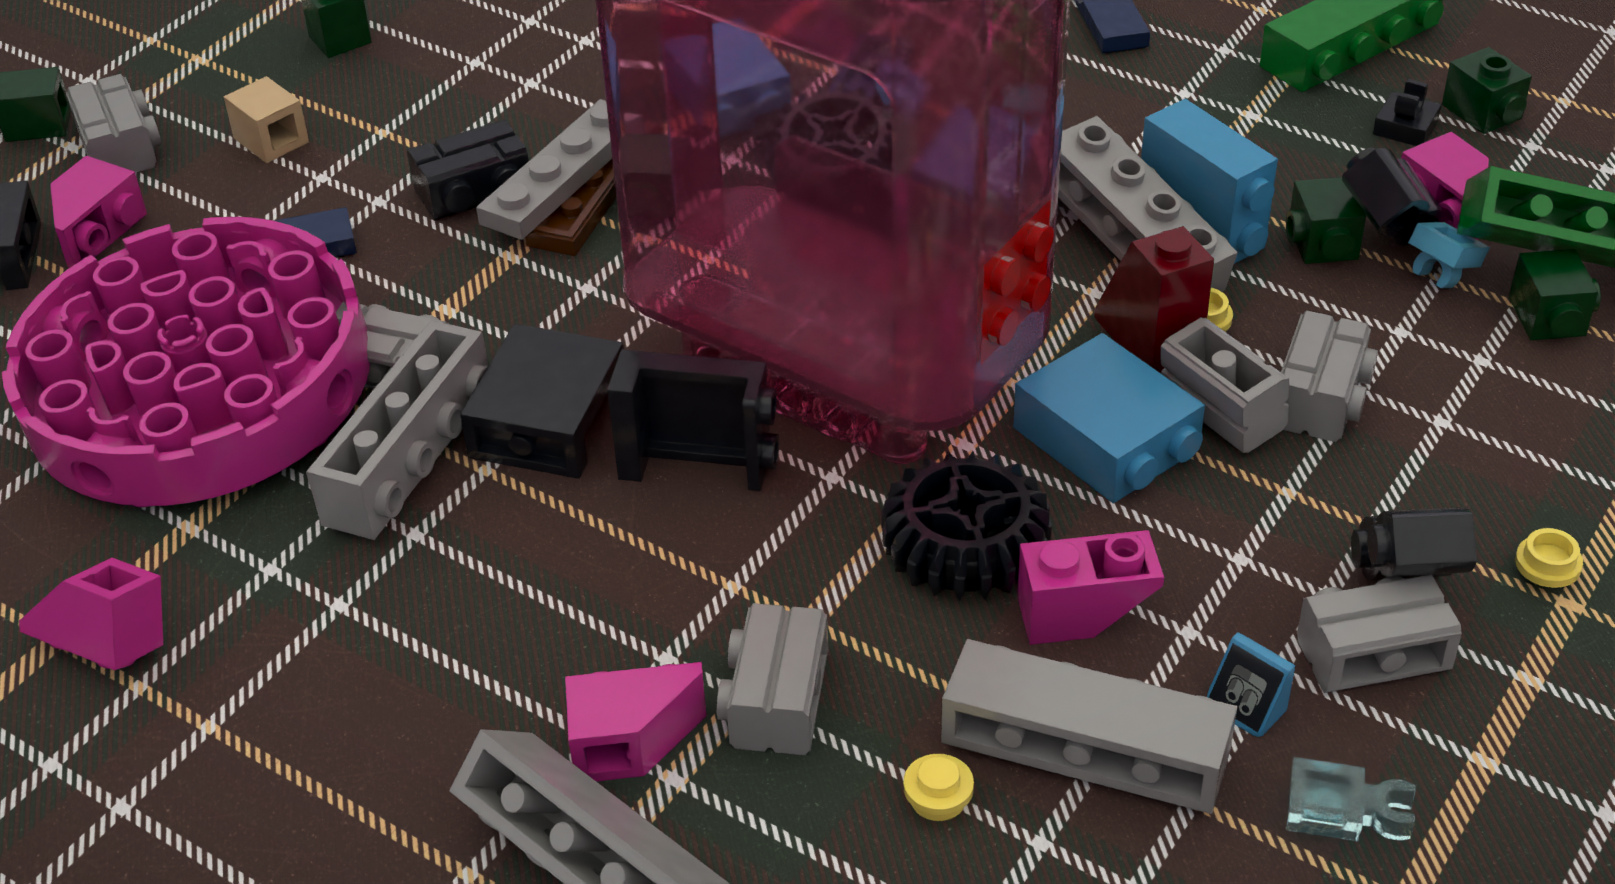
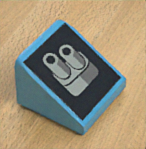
(1254, 682)

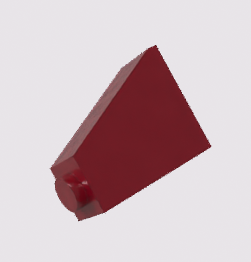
(1156, 292)

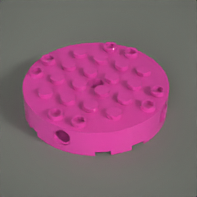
(188, 362)

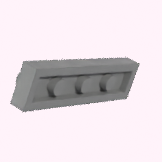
(550, 176)

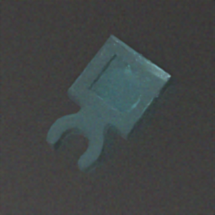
(1337, 802)

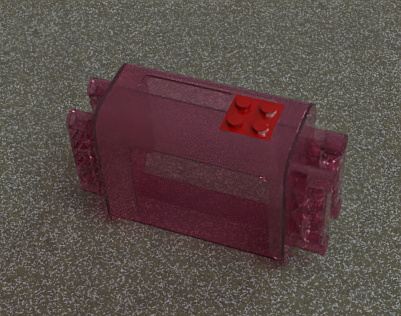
(843, 195)

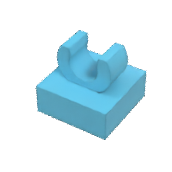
(1453, 251)

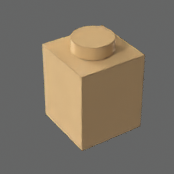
(266, 119)

